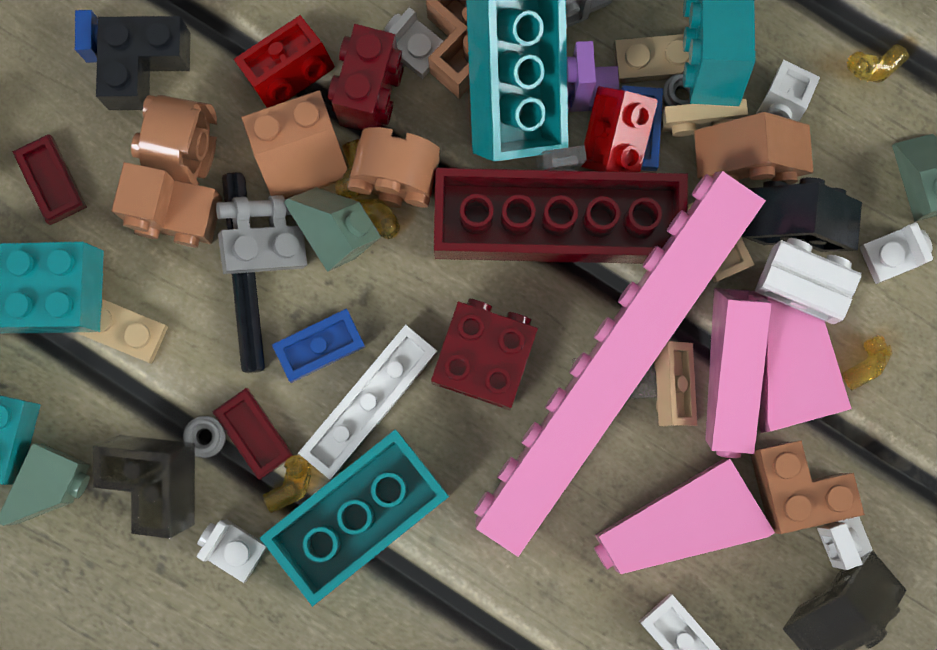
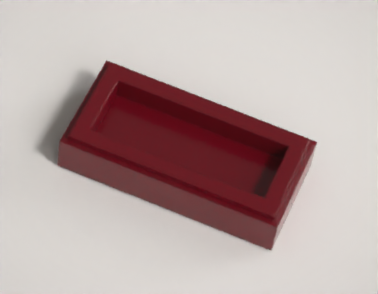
(49, 179)
(253, 433)

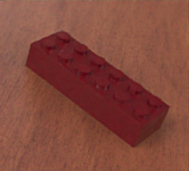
(554, 214)

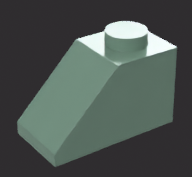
(918, 172)
(332, 225)
(44, 484)

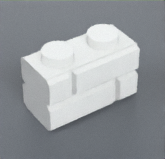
(809, 281)

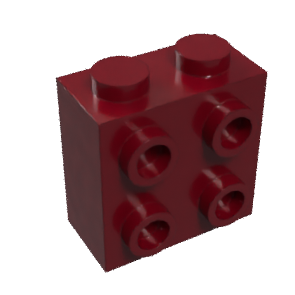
(366, 78)
(484, 353)

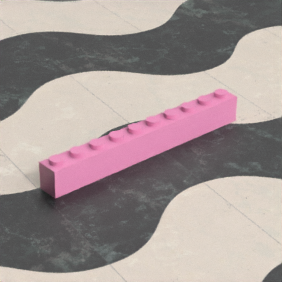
(618, 360)

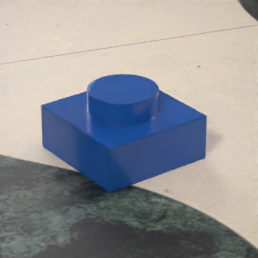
(86, 35)

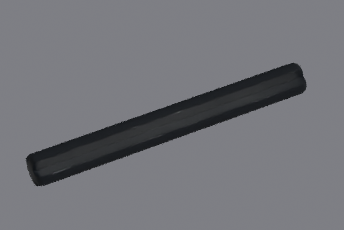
(245, 293)

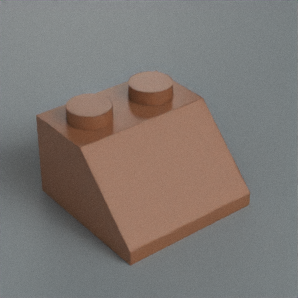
(295, 145)

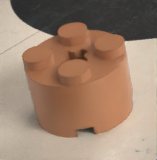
(176, 137)
(394, 167)

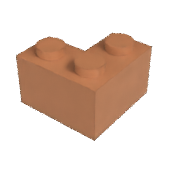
(451, 59)
(756, 148)
(158, 205)
(794, 499)

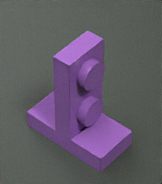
(585, 78)

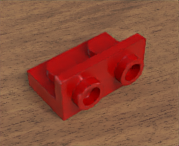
(285, 62)
(618, 130)

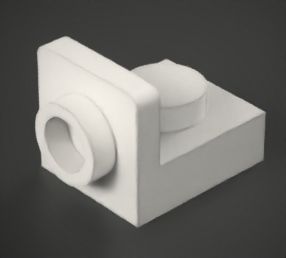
(414, 40)
(789, 92)
(897, 252)
(845, 542)
(231, 549)

